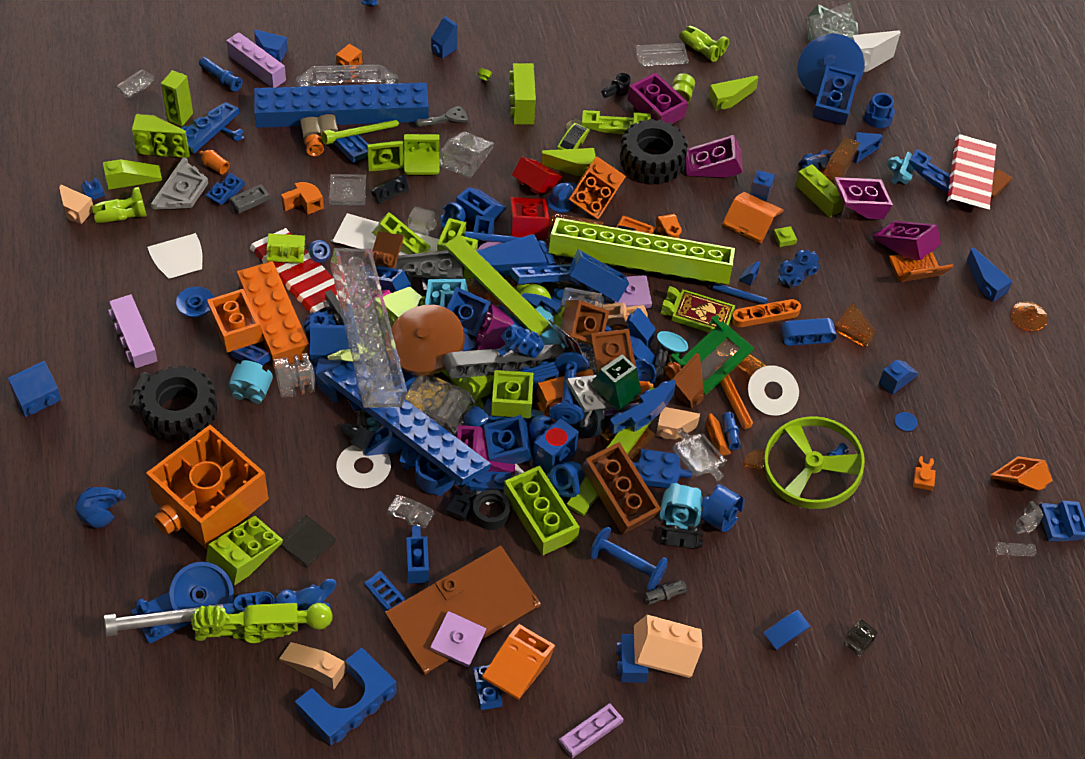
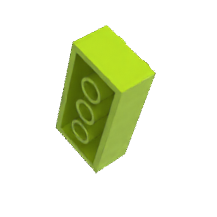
(541, 510)

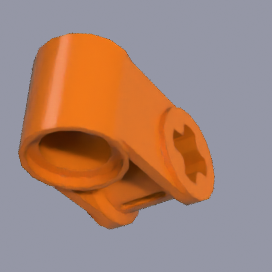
(668, 226)

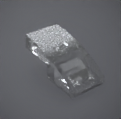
(411, 510)

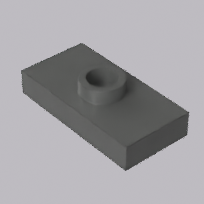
(250, 198)

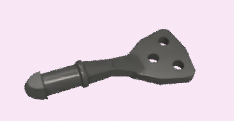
(454, 114)

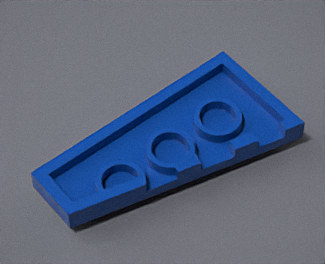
(209, 126)

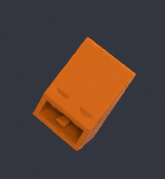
(596, 187)
(519, 661)

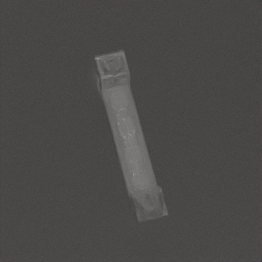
(346, 73)

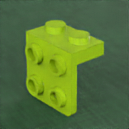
(421, 154)

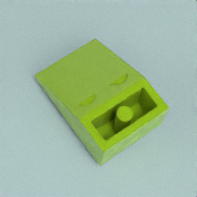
(159, 137)
(243, 549)

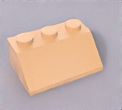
(667, 645)

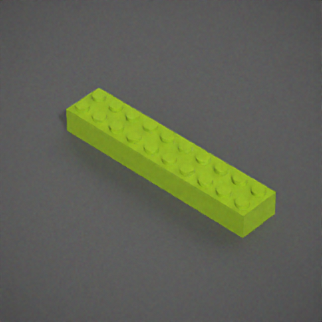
(643, 250)

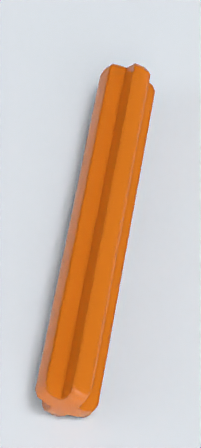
(736, 402)

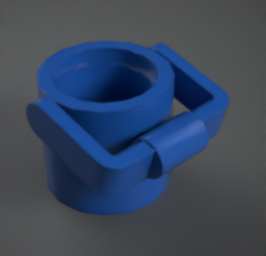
(565, 477)

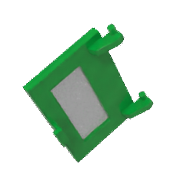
(718, 352)

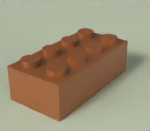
(621, 488)

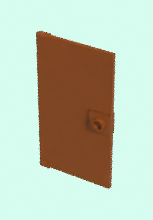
(483, 592)

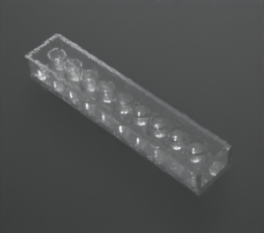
(368, 328)

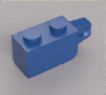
(417, 557)

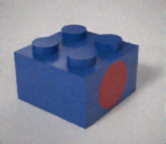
(555, 446)

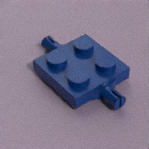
(660, 468)

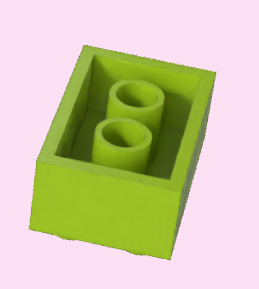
(523, 93)

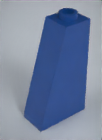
(514, 254)

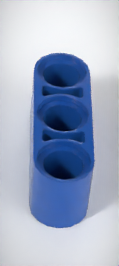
(808, 331)

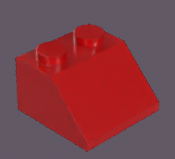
(536, 175)

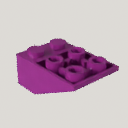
(492, 328)
(475, 439)

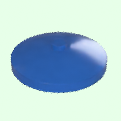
(829, 50)

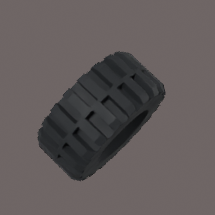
(657, 136)
(172, 384)

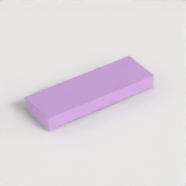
(590, 730)

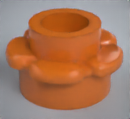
(672, 369)

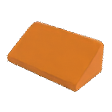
(717, 435)

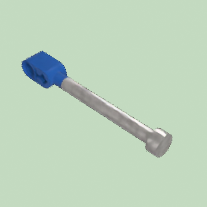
(115, 624)

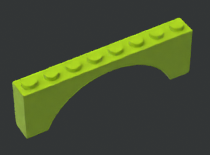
(406, 299)

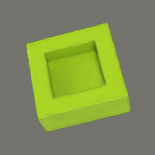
(785, 236)

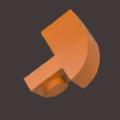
(305, 195)

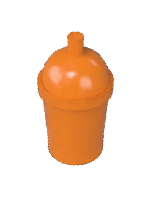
(213, 160)

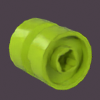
(684, 86)

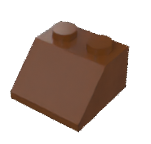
(582, 319)

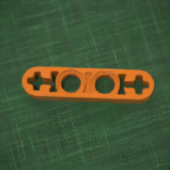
(749, 319)

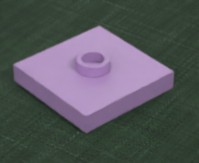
(637, 292)
(458, 639)

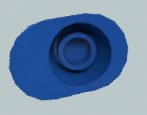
(559, 197)

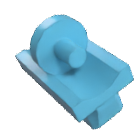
(901, 169)

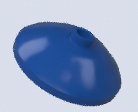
(200, 577)

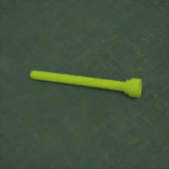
(329, 136)

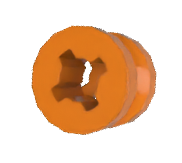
(314, 145)

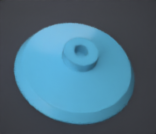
(672, 341)

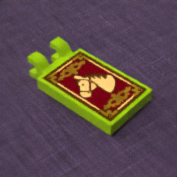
(695, 309)

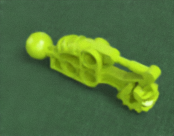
(258, 621)

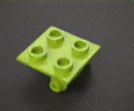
(285, 248)

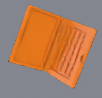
(750, 216)
(909, 269)

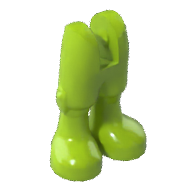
(703, 43)
(117, 209)

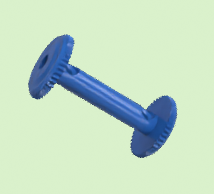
(570, 364)
(602, 544)

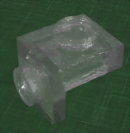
(1030, 520)

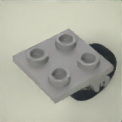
(591, 403)

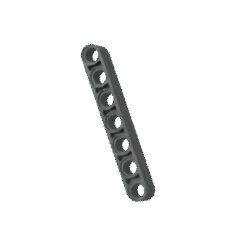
(484, 362)

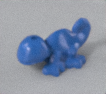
(307, 596)

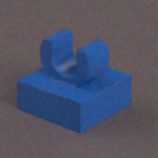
(93, 189)

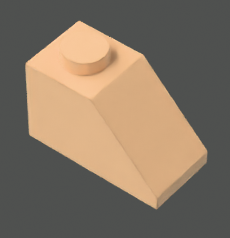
(76, 205)
(674, 419)

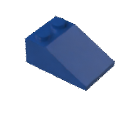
(836, 95)

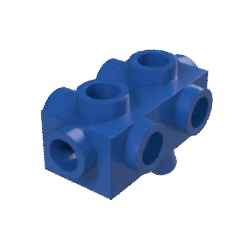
(799, 268)
(522, 341)

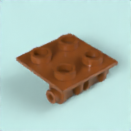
(387, 249)

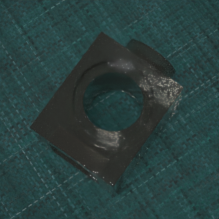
(860, 637)

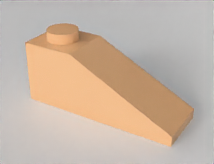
(315, 664)

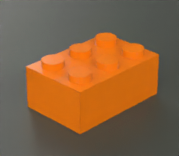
(235, 320)

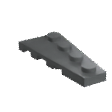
(431, 265)

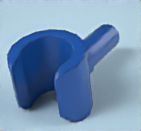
(236, 135)

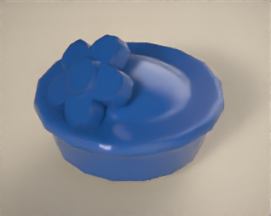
(319, 251)

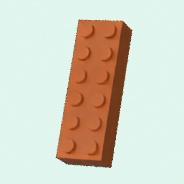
(273, 308)

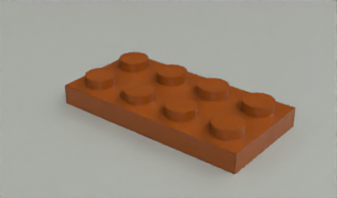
(609, 346)

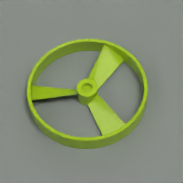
(815, 462)

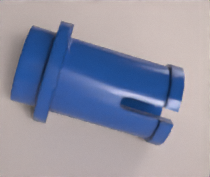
(841, 449)

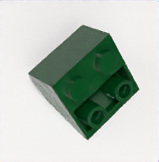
(618, 382)

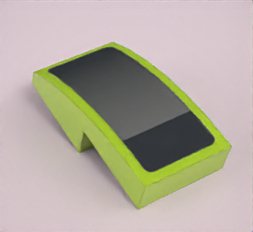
(573, 137)

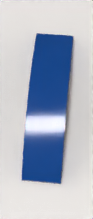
(928, 171)

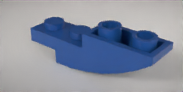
(650, 406)

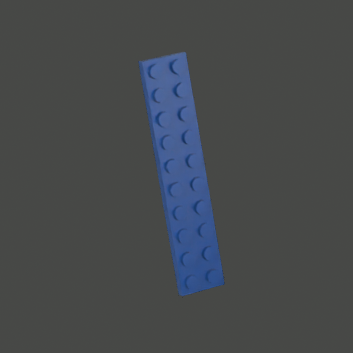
(415, 429)

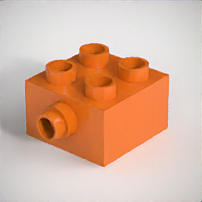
(206, 487)

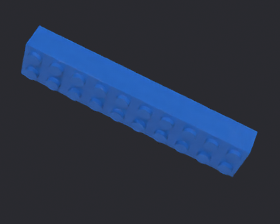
(347, 102)

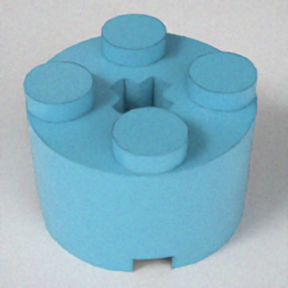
(250, 381)
(681, 506)

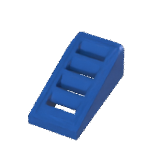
(384, 604)

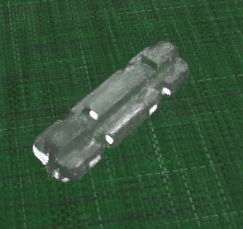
(1016, 549)

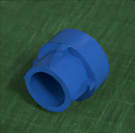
(880, 111)

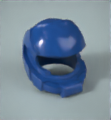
(93, 503)

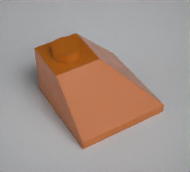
(1025, 473)

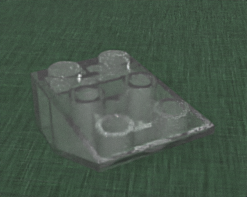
(465, 153)
(440, 401)

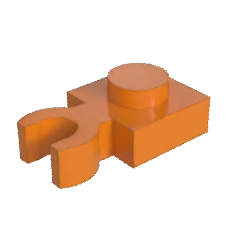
(923, 475)

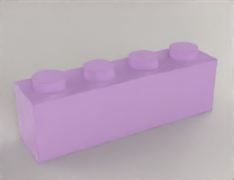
(256, 60)
(133, 331)

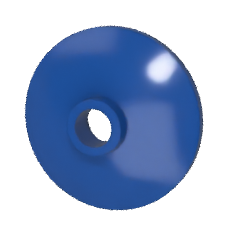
(193, 301)

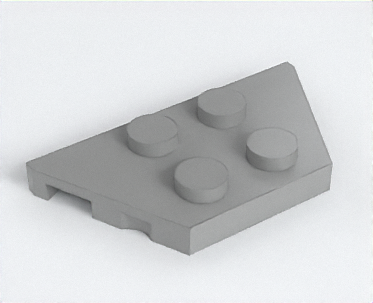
(181, 188)

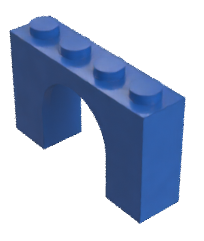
(334, 722)

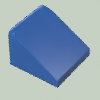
(750, 273)

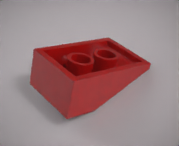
(529, 217)

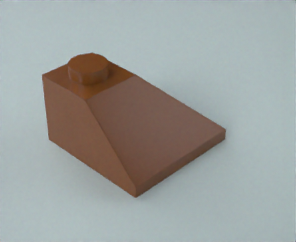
(689, 382)

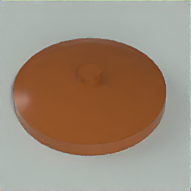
(425, 337)

